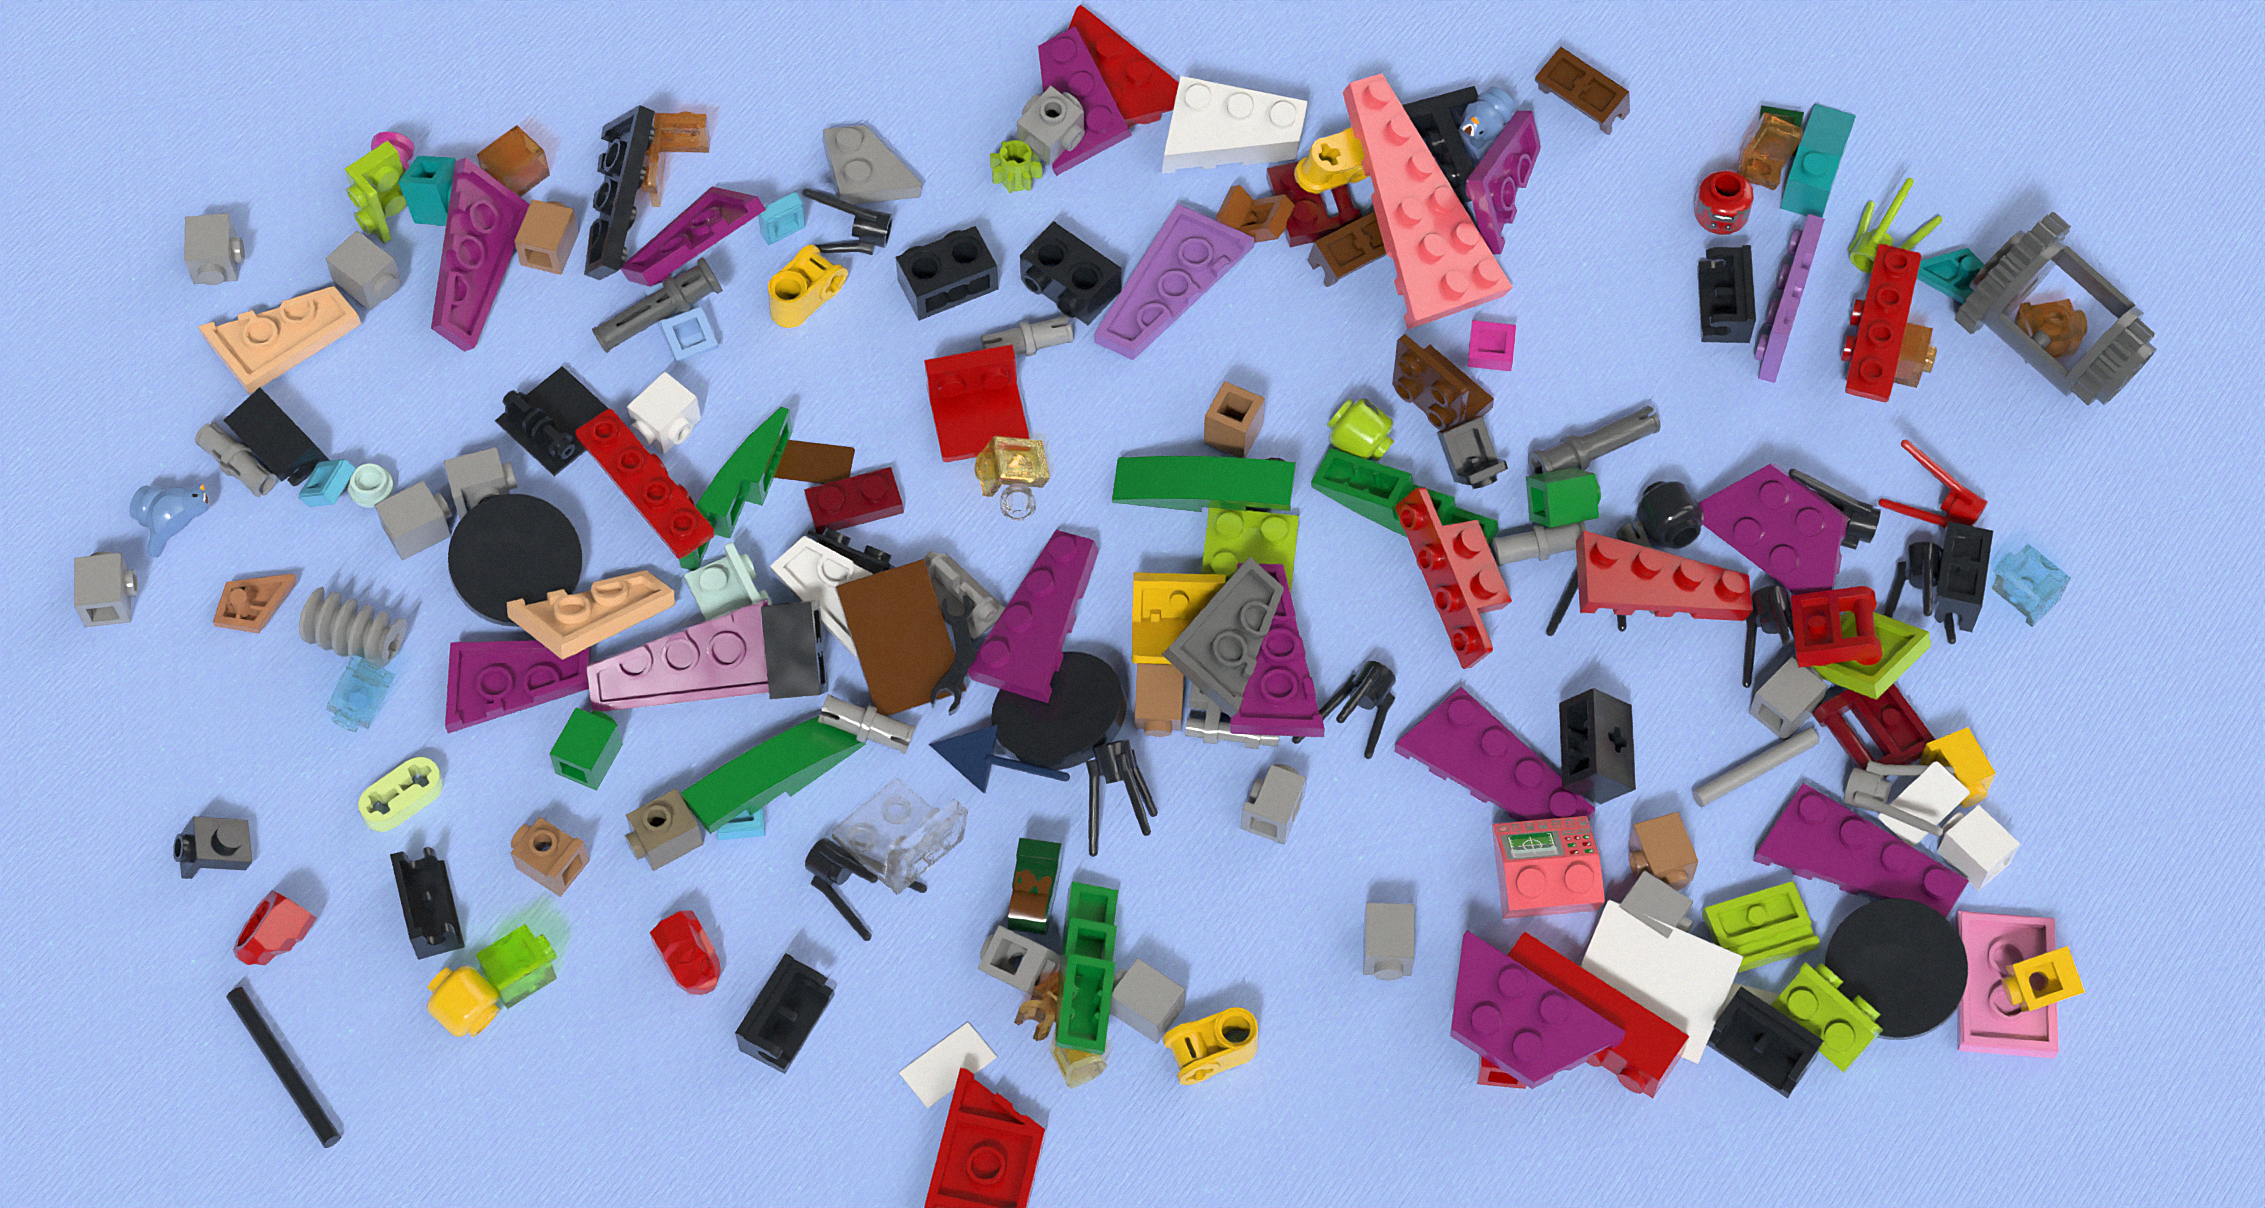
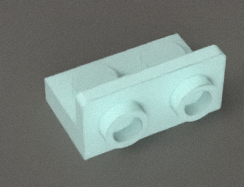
(724, 584)

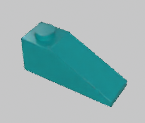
(1817, 161)

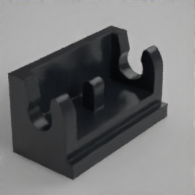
(1726, 295)
(275, 438)
(1963, 573)
(794, 649)
(427, 904)
(784, 1014)
(1764, 1042)

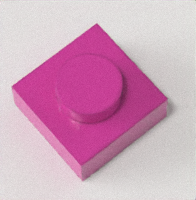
(1491, 345)

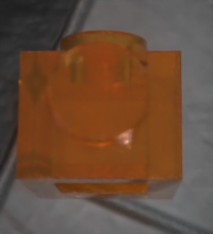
(2058, 321)

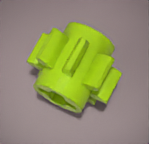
(1015, 166)

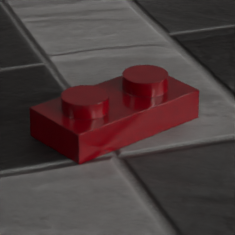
(854, 501)

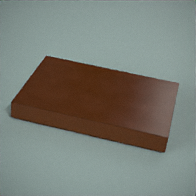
(898, 636)

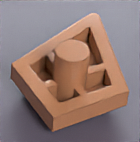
(252, 602)

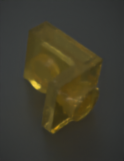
(1011, 462)

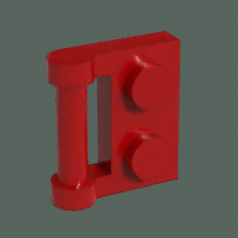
(1819, 627)

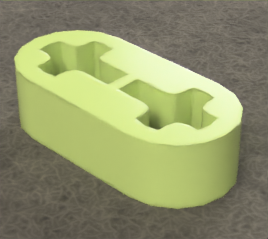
(400, 794)

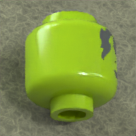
(1361, 429)

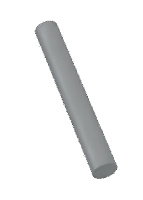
(1755, 767)

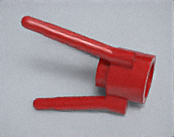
(1960, 505)

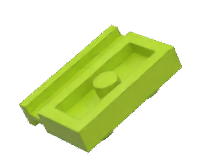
(1762, 926)

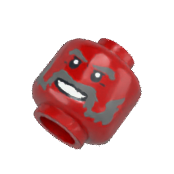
(1723, 202)

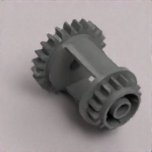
(2017, 272)

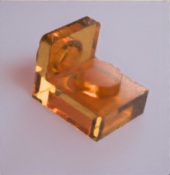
(1768, 150)

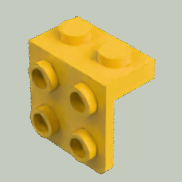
(1164, 608)

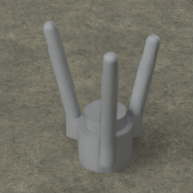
(1870, 792)

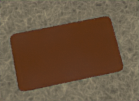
(815, 462)

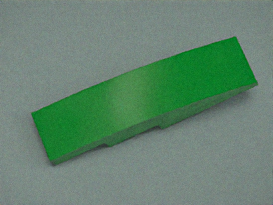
(742, 479)
(1204, 482)
(1377, 489)
(767, 771)
(1086, 968)

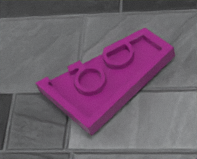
(692, 232)

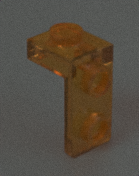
(673, 133)

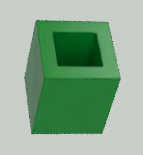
(1563, 497)
(586, 748)

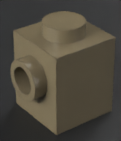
(662, 830)

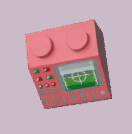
(1547, 867)

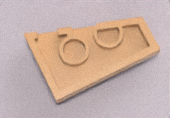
(276, 340)
(583, 619)

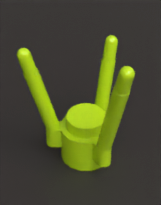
(1865, 244)

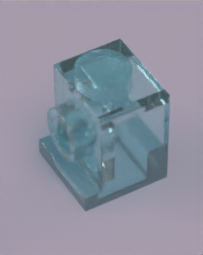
(2030, 583)
(363, 678)

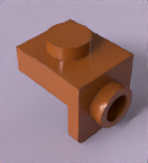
(1259, 218)

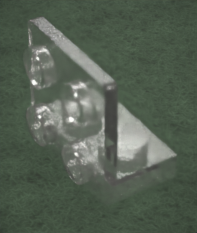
(900, 834)

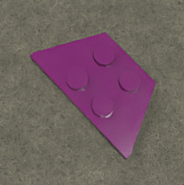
(1780, 528)
(1522, 1018)

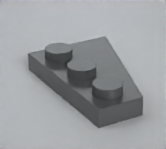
(1226, 635)

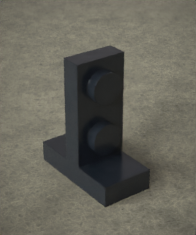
(1438, 122)

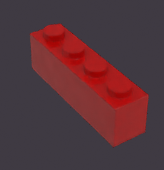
(1650, 1043)

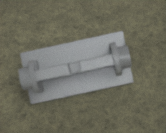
(952, 583)

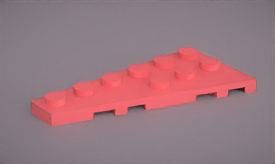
(1422, 223)

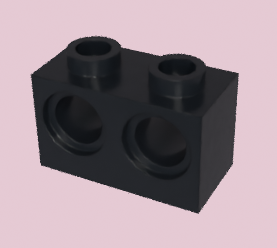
(1076, 267)
(950, 281)

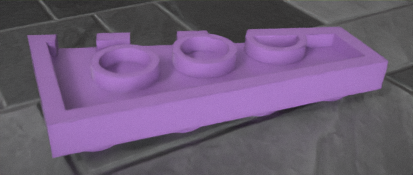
(1172, 275)
(1783, 311)

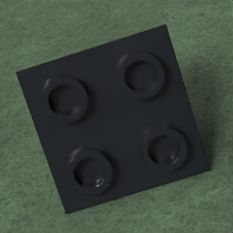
(548, 418)

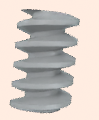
(349, 632)

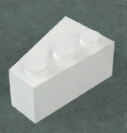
(1230, 125)

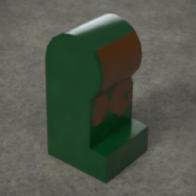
(1034, 885)

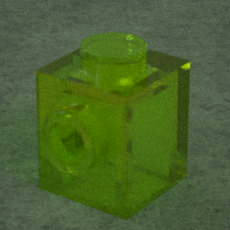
(518, 965)

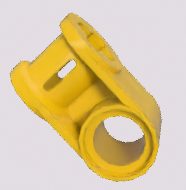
(1331, 163)
(808, 283)
(1209, 1047)

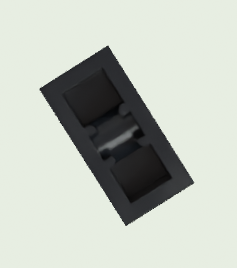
(1597, 746)

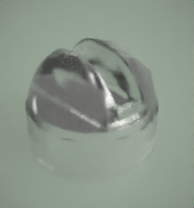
(1027, 499)

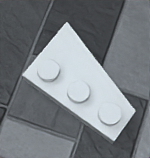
(812, 574)

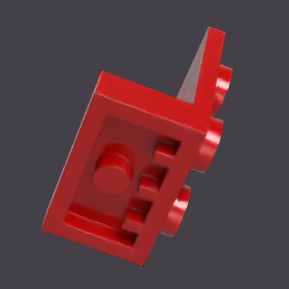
(974, 400)

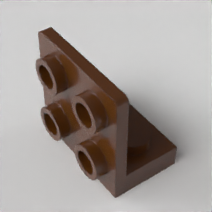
(1436, 385)

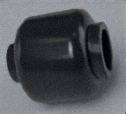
(1670, 514)

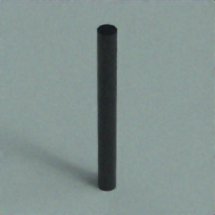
(283, 1067)

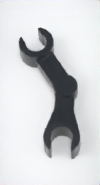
(964, 656)

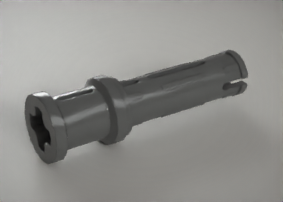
(676, 295)
(1579, 451)

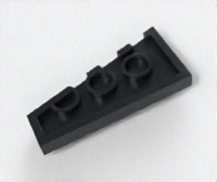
(624, 174)

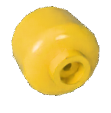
(462, 1001)

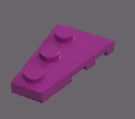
(1071, 69)
(1499, 176)
(507, 677)

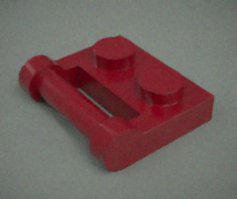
(1309, 218)
(1887, 721)

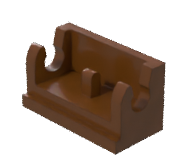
(1584, 89)
(1348, 249)

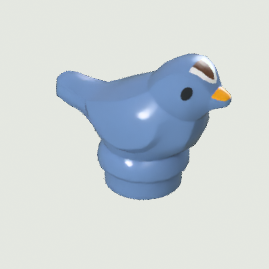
(1486, 117)
(167, 511)

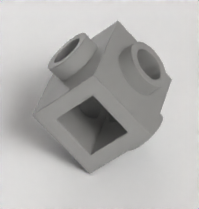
(1051, 124)

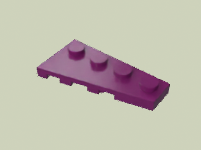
(1032, 628)
(1481, 754)
(1840, 847)

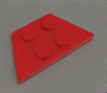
(1134, 81)
(985, 1151)

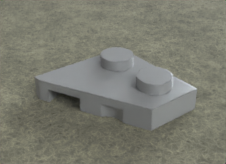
(865, 168)

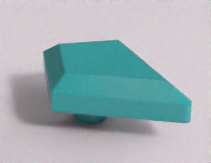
(1951, 273)

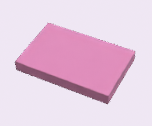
(1985, 1016)

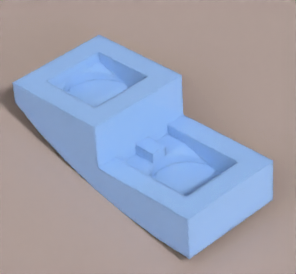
(687, 332)

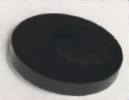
(512, 552)
(1081, 714)
(1902, 964)

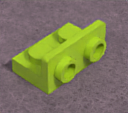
(376, 189)
(1829, 1014)

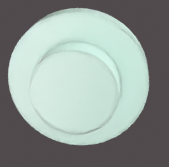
(370, 485)

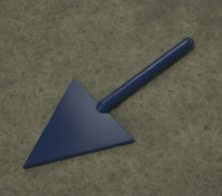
(973, 757)

